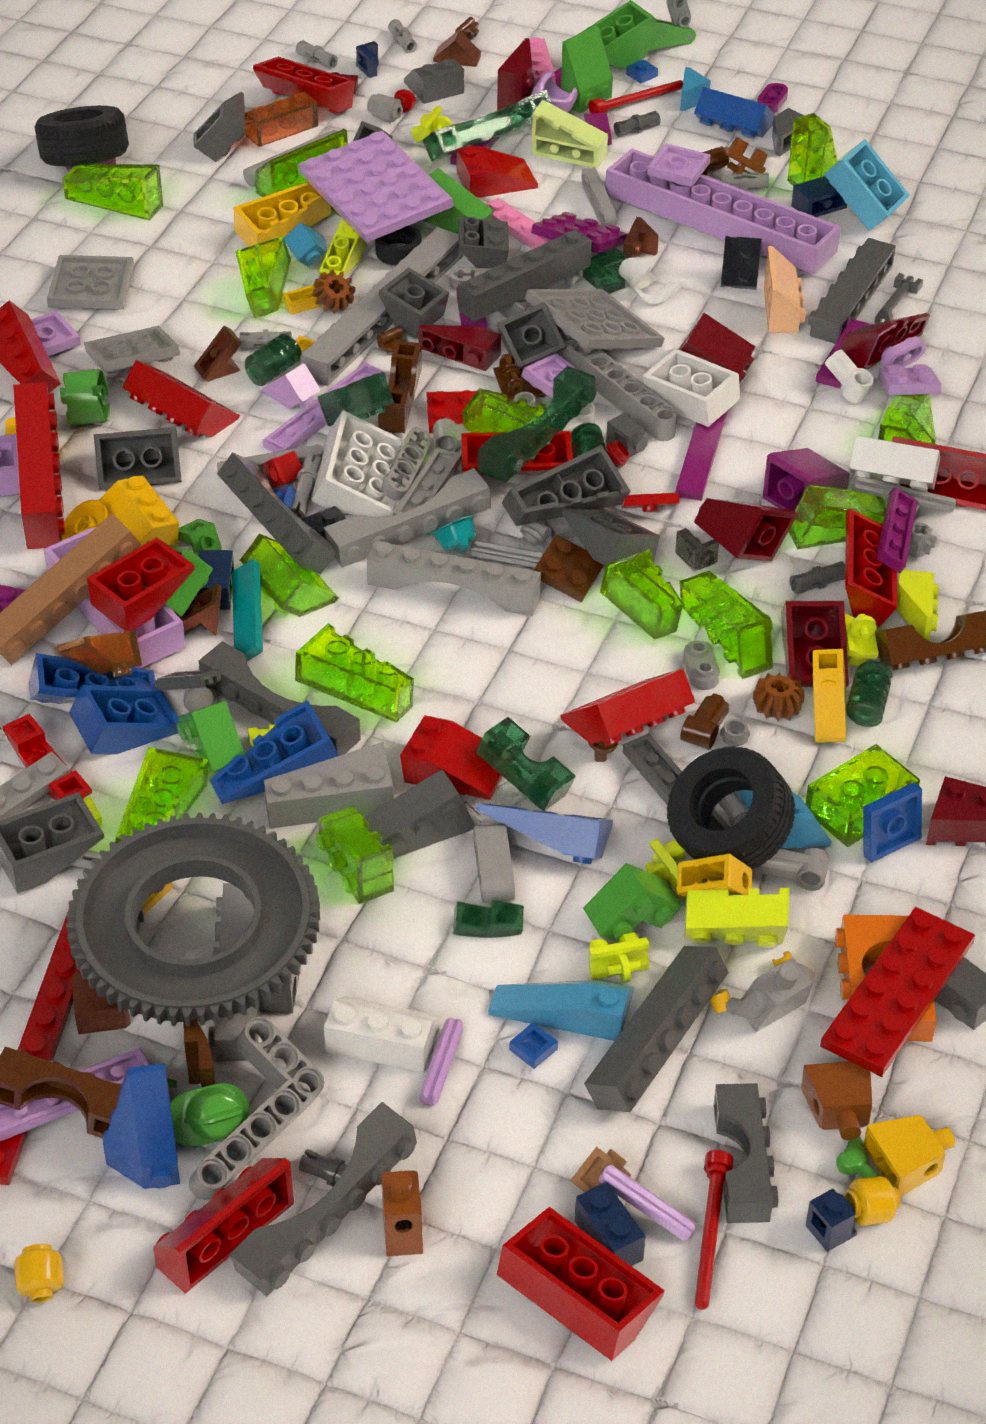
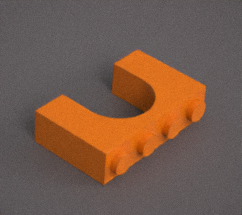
(861, 944)

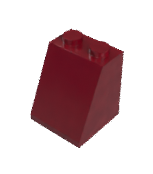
(719, 346)
(745, 528)

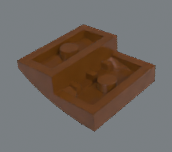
(198, 1055)

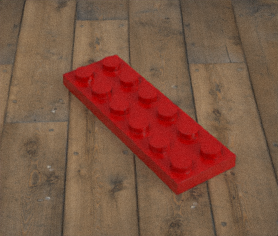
(897, 991)

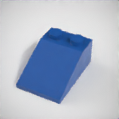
(122, 717)

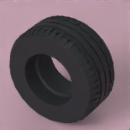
(81, 135)
(707, 783)

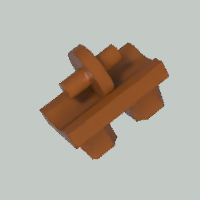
(736, 152)

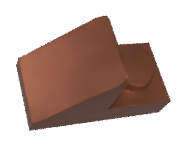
(640, 240)
(217, 359)
(203, 610)

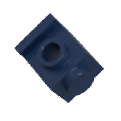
(836, 1214)

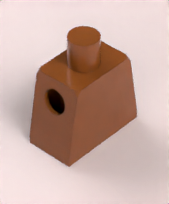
(838, 1096)
(399, 1203)

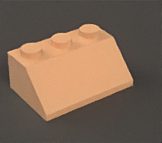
(782, 294)

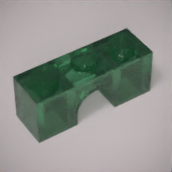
(357, 398)
(539, 781)

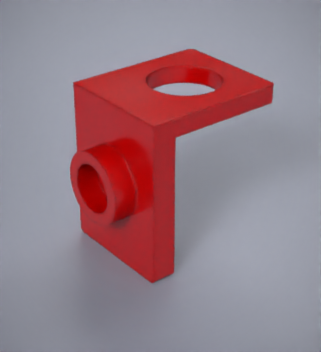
(282, 469)

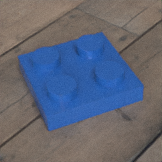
(892, 822)

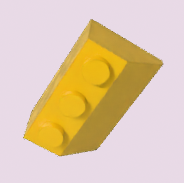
(141, 510)

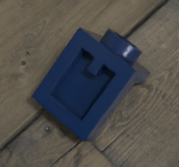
(367, 58)

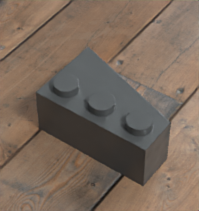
(421, 816)

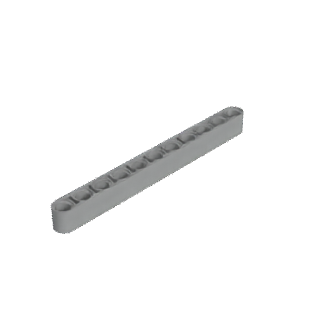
(615, 383)

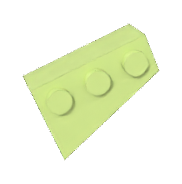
(566, 137)

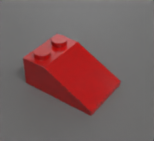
(492, 172)
(138, 584)
(450, 747)

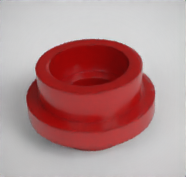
(407, 99)
(617, 452)

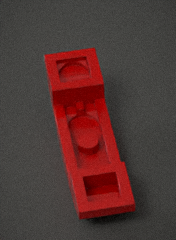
(31, 745)

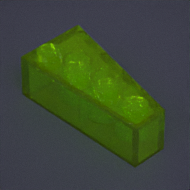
(117, 188)

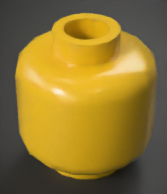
(873, 1200)
(39, 1272)

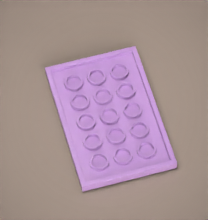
(375, 186)

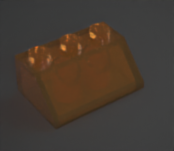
(281, 119)

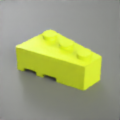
(737, 916)

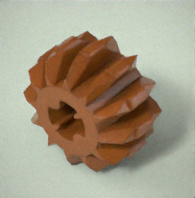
(333, 291)
(778, 696)

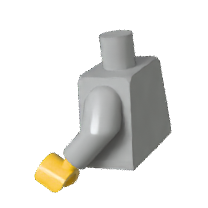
(770, 994)

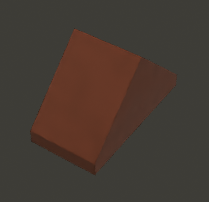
(458, 48)
(94, 1013)

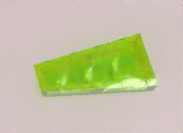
(730, 622)
(353, 675)
(163, 788)

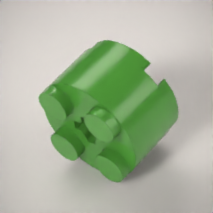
(85, 397)

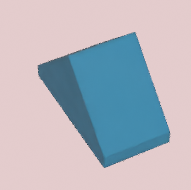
(692, 88)

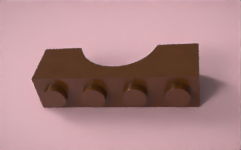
(403, 382)
(904, 643)
(31, 1078)

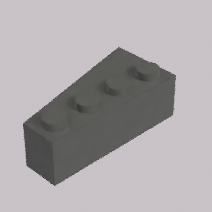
(578, 483)

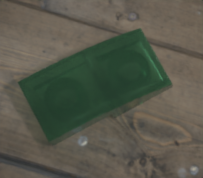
(495, 921)

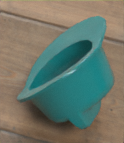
(456, 534)

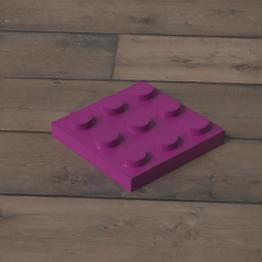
(602, 237)

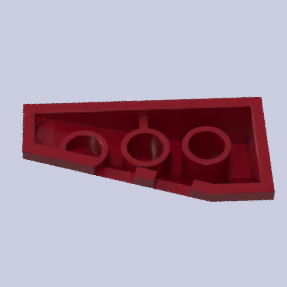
(869, 341)

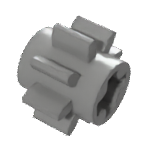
(921, 540)

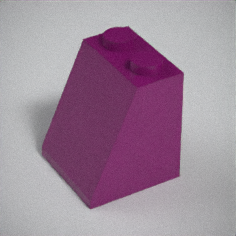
(793, 470)

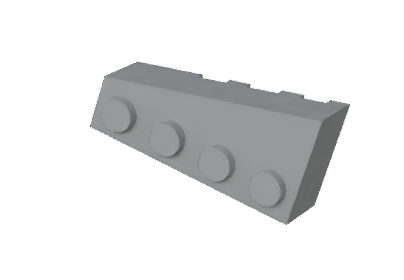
(330, 786)

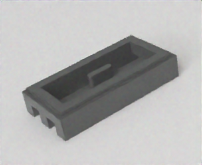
(188, 679)

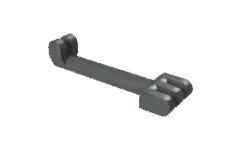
(903, 286)

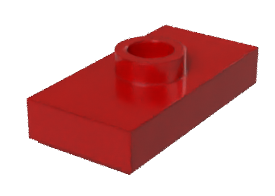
(651, 502)

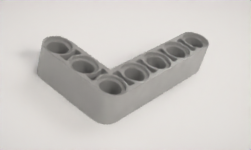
(266, 1117)

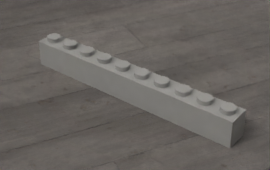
(369, 317)

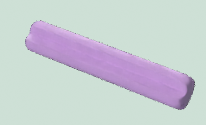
(441, 1061)
(648, 1203)

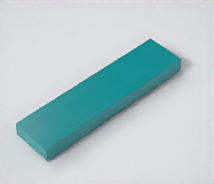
(247, 609)

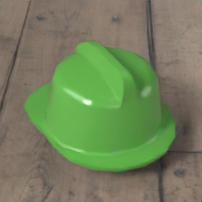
(208, 1114)

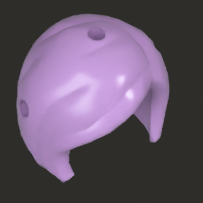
(557, 96)

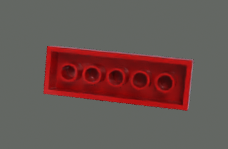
(38, 465)

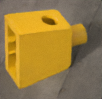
(718, 871)
(907, 1150)

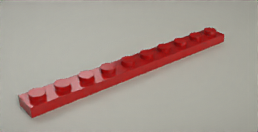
(44, 1031)

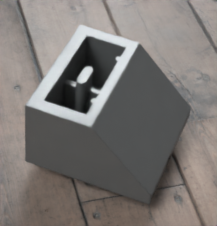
(483, 241)

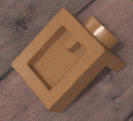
(588, 1174)

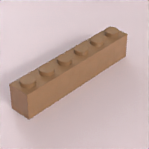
(61, 587)

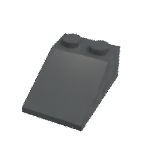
(608, 535)
(46, 840)

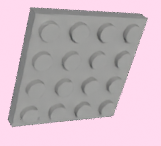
(595, 319)

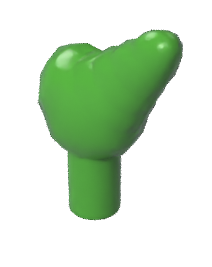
(855, 1160)

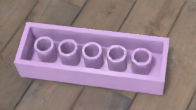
(155, 638)

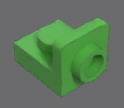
(201, 535)

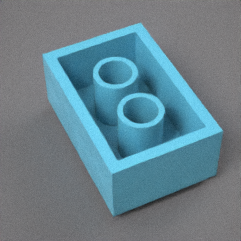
(867, 185)

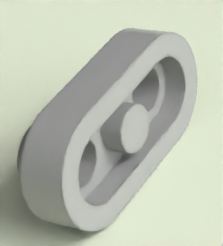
(701, 665)

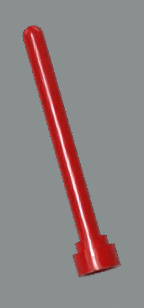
(602, 106)
(715, 1165)

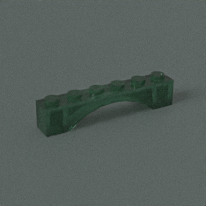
(482, 129)
(509, 451)

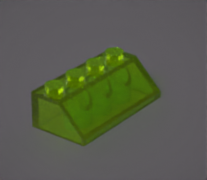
(283, 170)

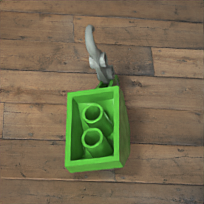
(633, 31)

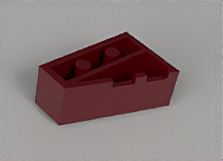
(958, 813)

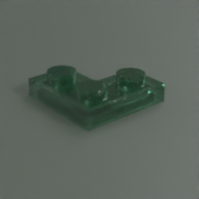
(605, 269)

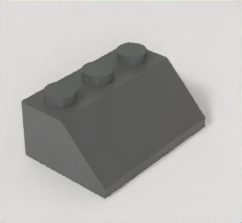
(137, 454)

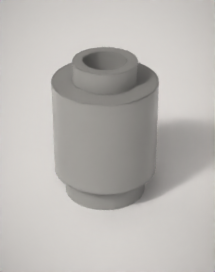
(385, 107)

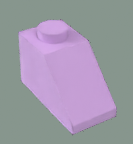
(293, 388)

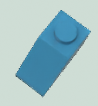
(306, 244)

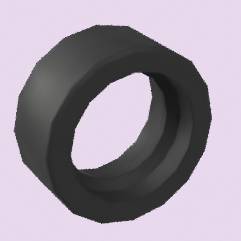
(394, 254)

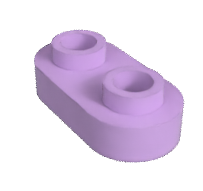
(904, 352)

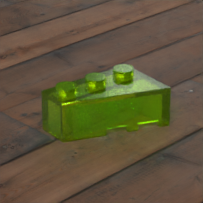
(494, 413)

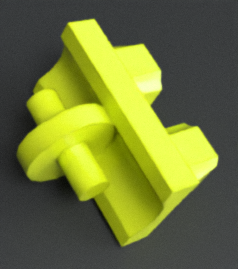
(429, 124)
(860, 639)
(665, 861)
(618, 958)

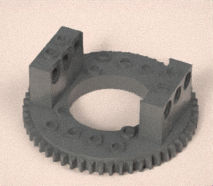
(253, 972)

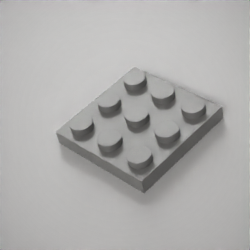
(90, 282)
(122, 350)

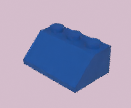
(733, 113)

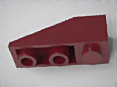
(462, 344)

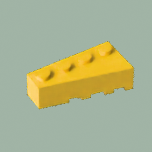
(279, 213)

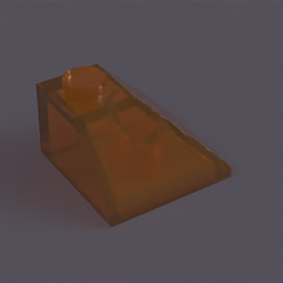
(104, 652)

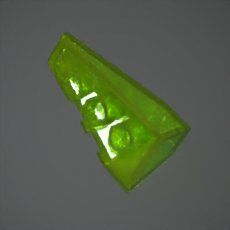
(908, 418)

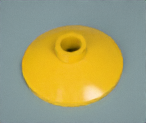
(83, 517)

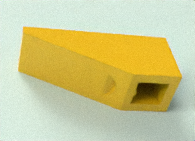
(829, 695)

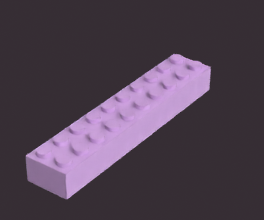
(725, 211)

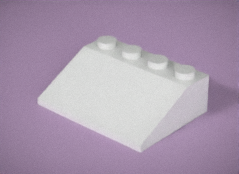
(355, 468)

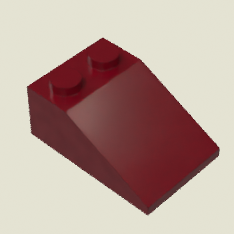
(515, 76)
(809, 628)

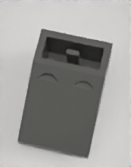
(222, 128)

